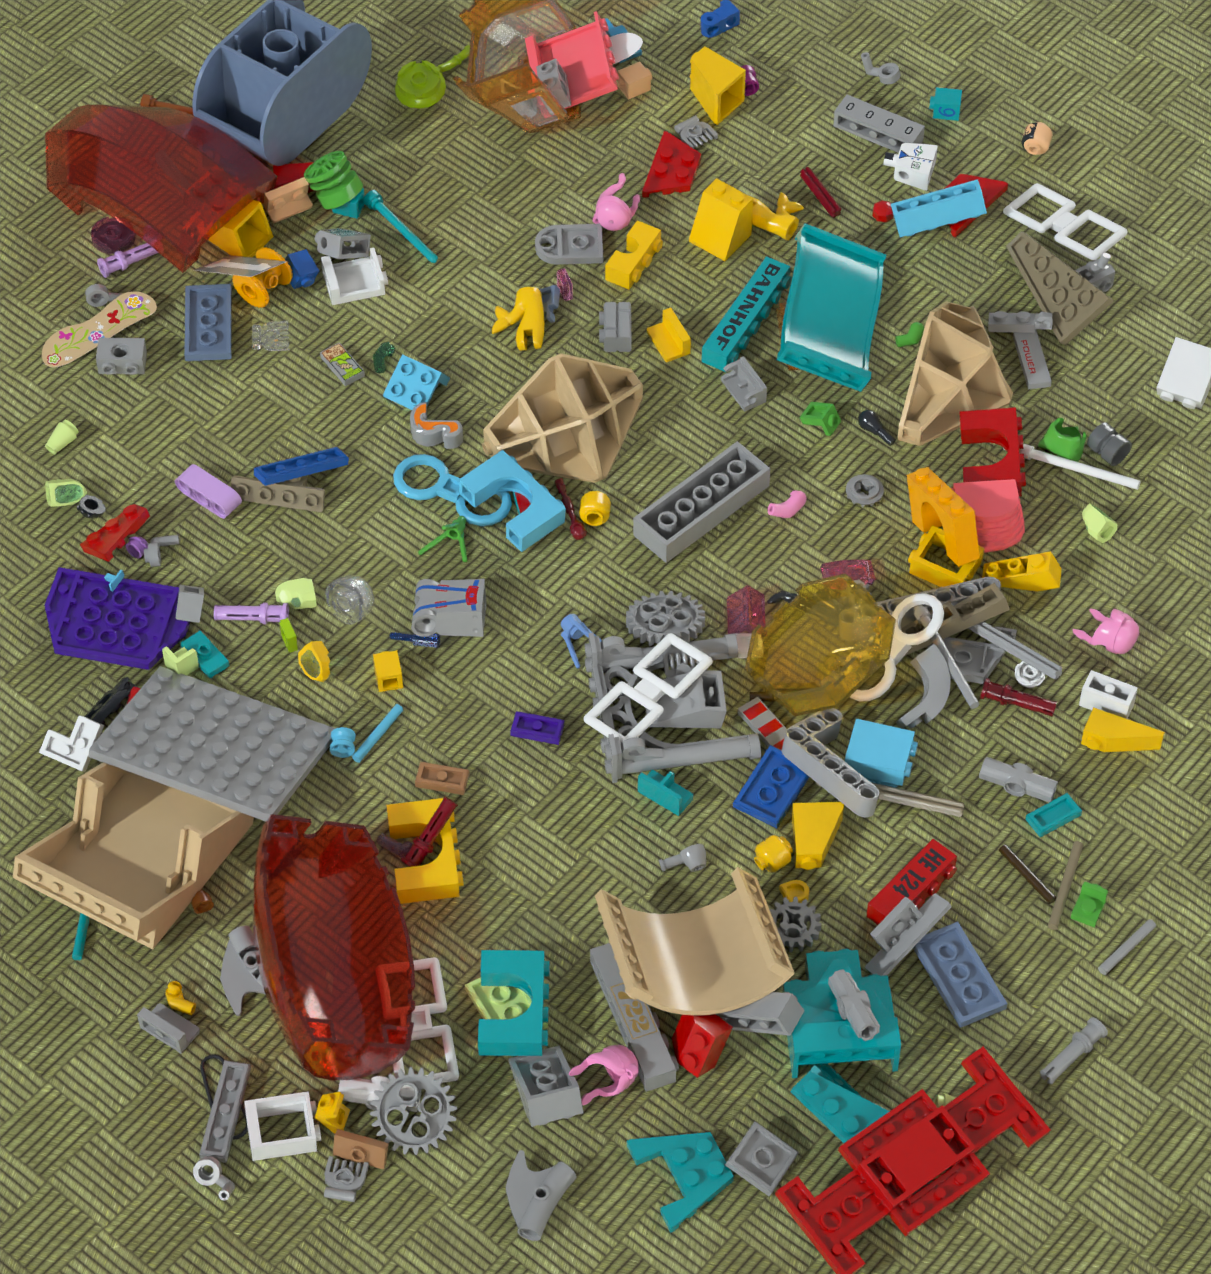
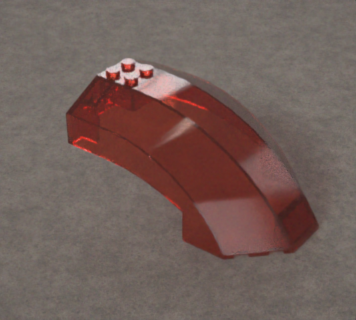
(154, 173)

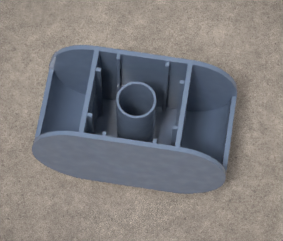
(281, 79)

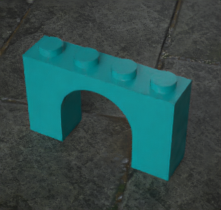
(524, 1033)

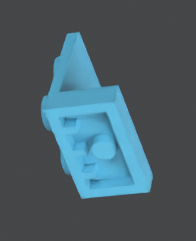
(413, 383)

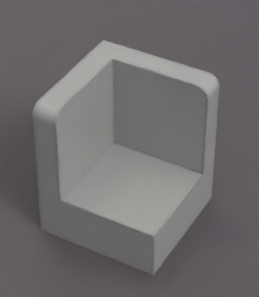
(189, 603)

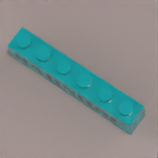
(746, 314)

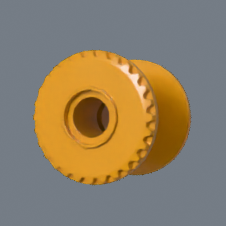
(254, 288)

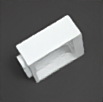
(276, 1106)

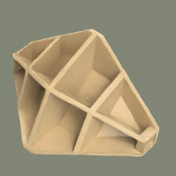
(951, 375)
(568, 418)

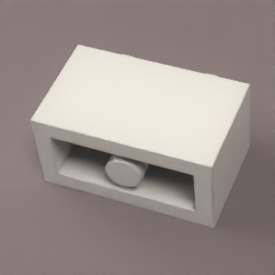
(1108, 695)

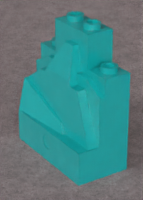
(822, 1033)

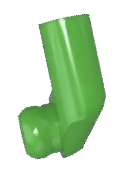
(912, 337)

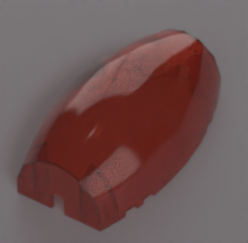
(332, 948)

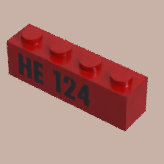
(915, 881)

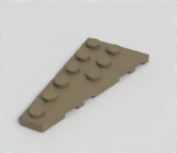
(1057, 288)

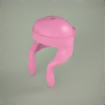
(613, 212)
(1115, 633)
(620, 1065)

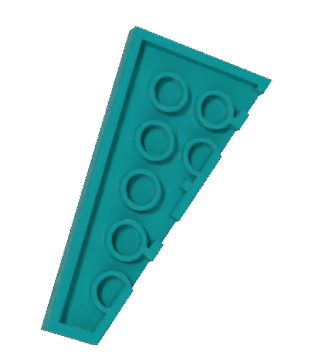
(837, 1107)

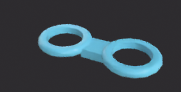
(446, 488)

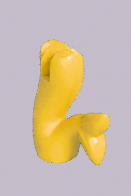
(780, 223)
(528, 308)

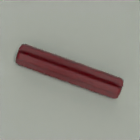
(820, 192)

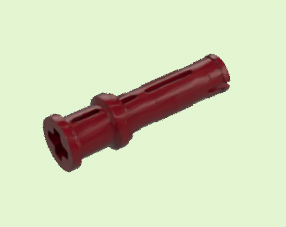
(1006, 694)
(423, 844)

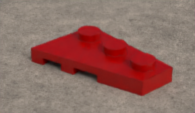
(112, 535)

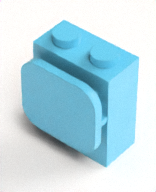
(881, 752)

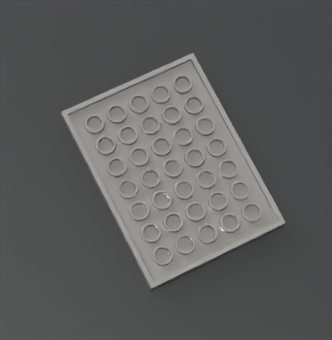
(213, 743)

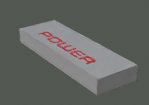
(1032, 360)

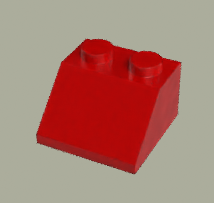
(700, 1042)

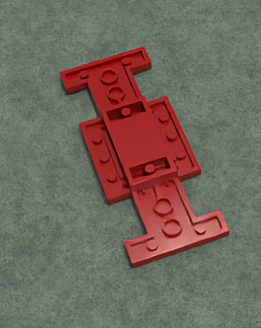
(906, 1153)

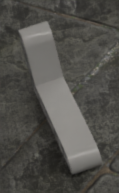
(806, 749)

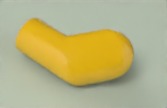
(176, 1000)

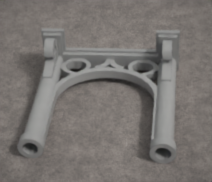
(631, 756)

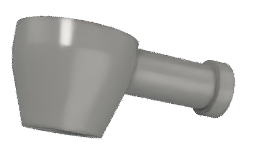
(692, 856)

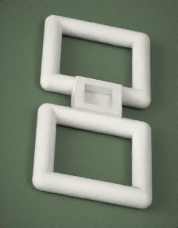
(1065, 222)
(650, 688)
(423, 1025)

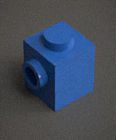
(303, 269)

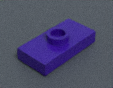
(537, 728)

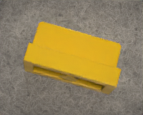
(670, 337)

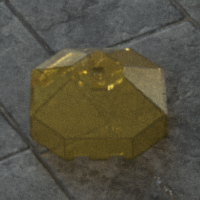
(810, 639)

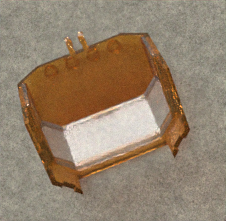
(500, 66)

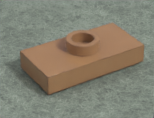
(442, 778)
(360, 1149)

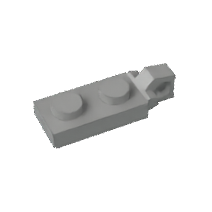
(1019, 322)

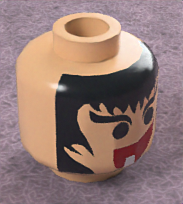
(1038, 137)

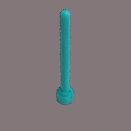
(374, 201)

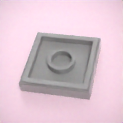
(761, 1158)

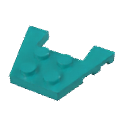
(694, 1165)

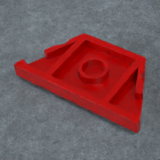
(672, 167)
(991, 192)

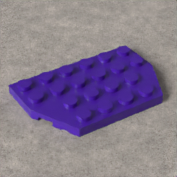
(114, 626)

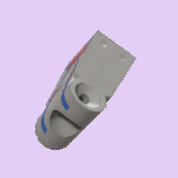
(449, 608)

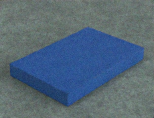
(771, 788)

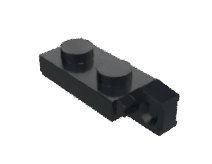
(110, 701)

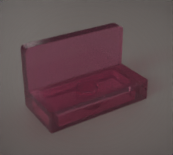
(745, 610)

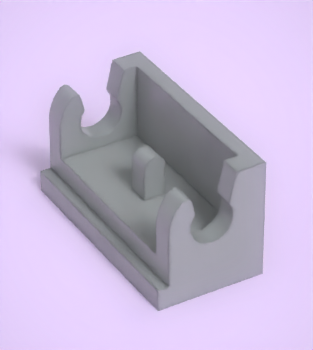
(744, 384)

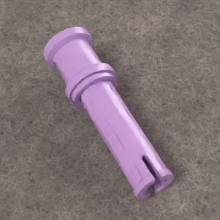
(121, 259)
(263, 613)

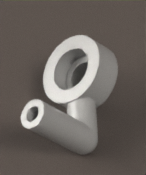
(887, 73)
(98, 295)
(152, 553)
(206, 1178)

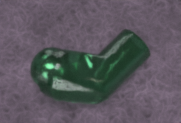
(385, 349)

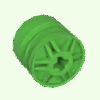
(333, 180)

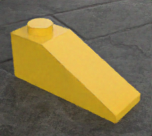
(1117, 734)

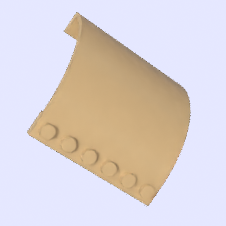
(699, 957)

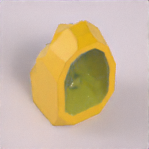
(315, 661)

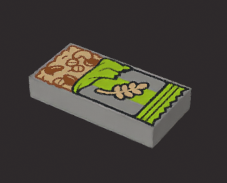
(342, 364)

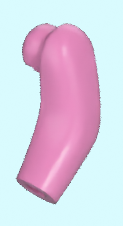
(790, 507)

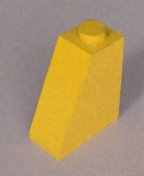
(814, 831)

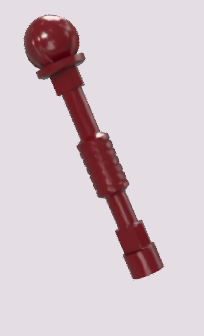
(577, 528)

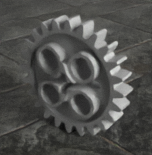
(663, 615)
(435, 1121)

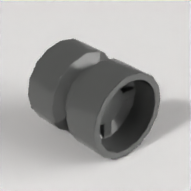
(1111, 446)

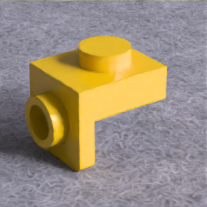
(332, 1111)

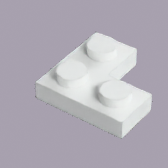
(73, 749)

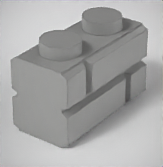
(617, 327)

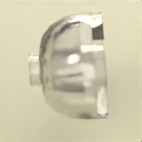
(350, 598)

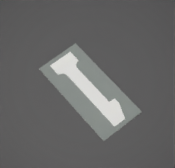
(240, 266)

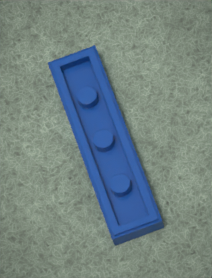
(300, 466)

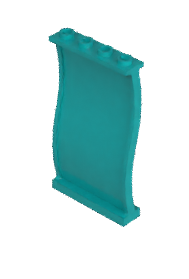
(832, 307)

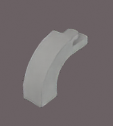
(936, 681)

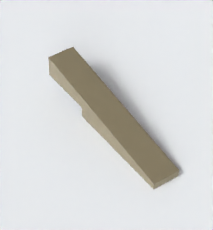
(967, 613)

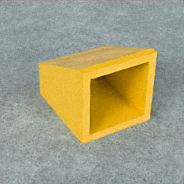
(716, 83)
(722, 220)
(244, 232)

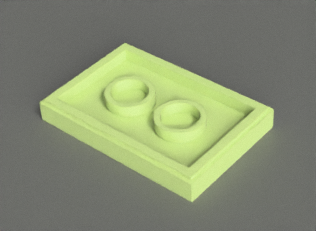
(498, 1001)

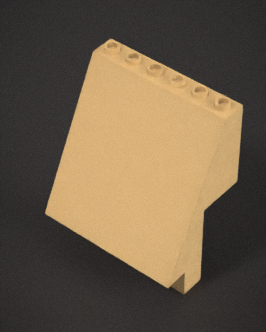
(132, 852)

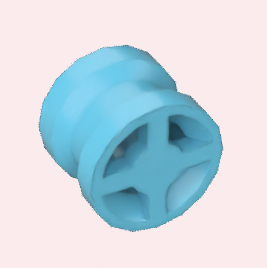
(342, 742)

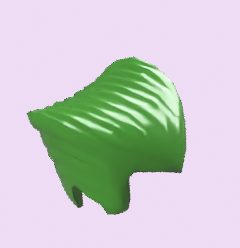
(1063, 441)

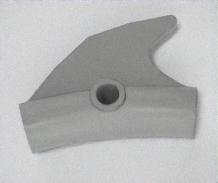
(240, 968)
(535, 1194)

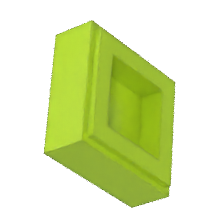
(288, 635)

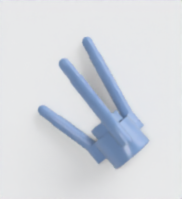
(573, 629)

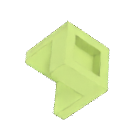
(181, 661)

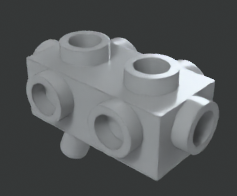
(1099, 272)

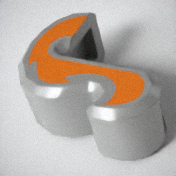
(433, 432)

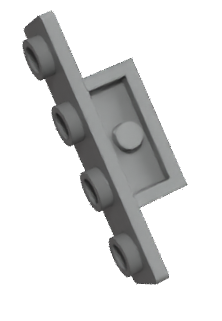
(903, 930)

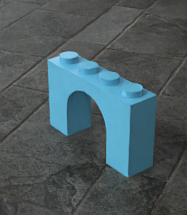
(505, 474)

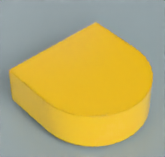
(793, 889)

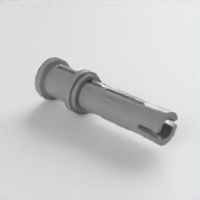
(1081, 1043)

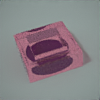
(564, 284)

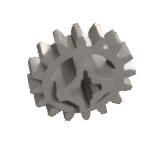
(793, 923)

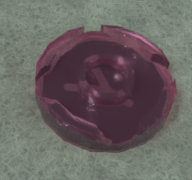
(111, 236)

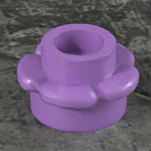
(136, 546)

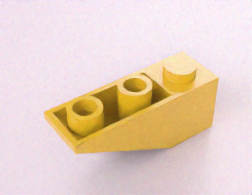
(1028, 572)

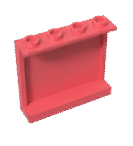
(584, 58)

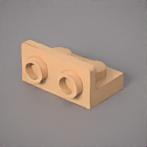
(287, 200)

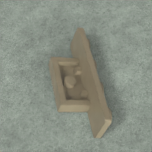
(289, 493)

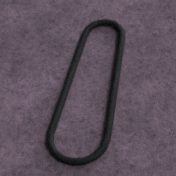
(209, 1093)

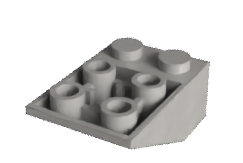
(697, 707)

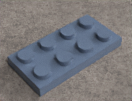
(208, 322)
(959, 975)

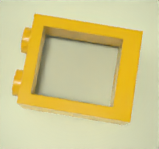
(935, 573)

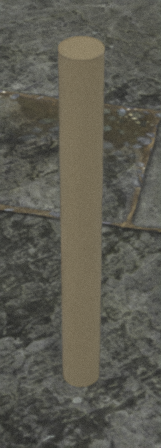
(1065, 885)

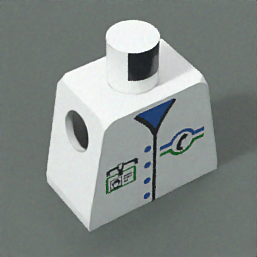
(913, 164)

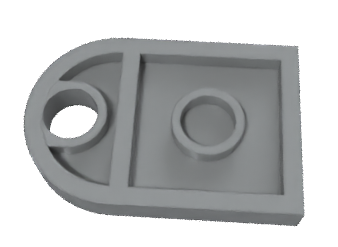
(570, 244)

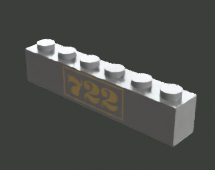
(635, 1023)

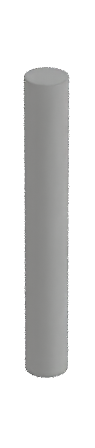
(1126, 947)

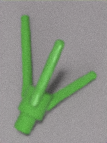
(455, 532)

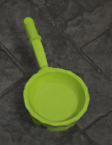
(423, 83)

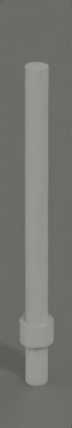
(924, 617)

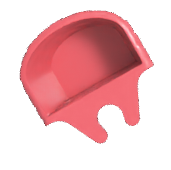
(996, 512)

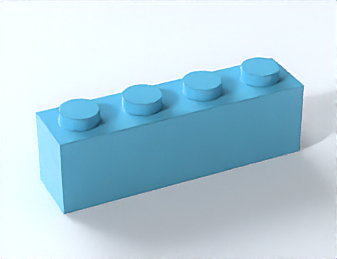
(938, 208)

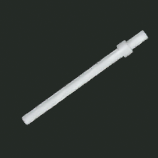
(1030, 452)

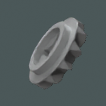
(868, 483)

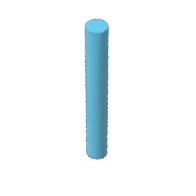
(377, 733)

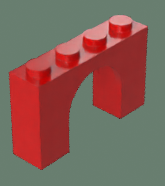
(996, 427)

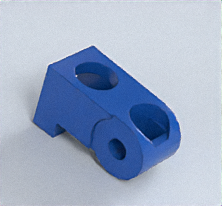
(720, 20)

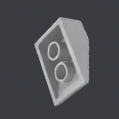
(546, 1086)

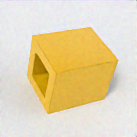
(388, 671)

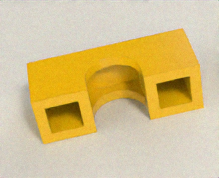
(627, 268)

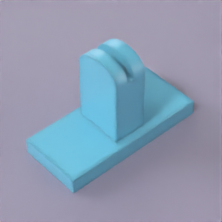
(114, 580)

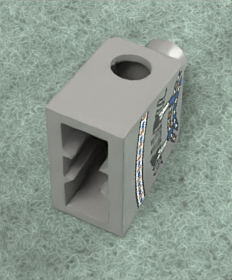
(332, 244)

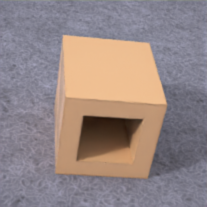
(634, 80)

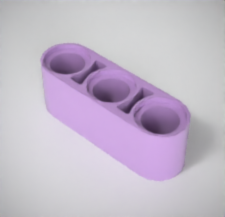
(208, 491)

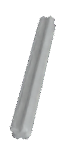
(1017, 649)

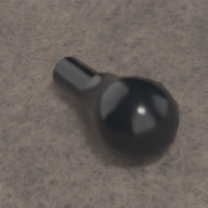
(870, 422)

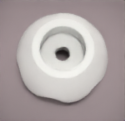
(1030, 681)

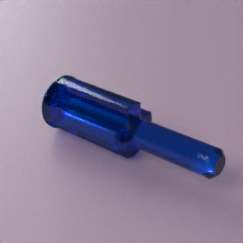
(429, 641)

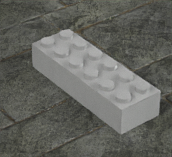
(701, 502)

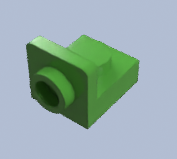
(821, 415)
(1089, 904)

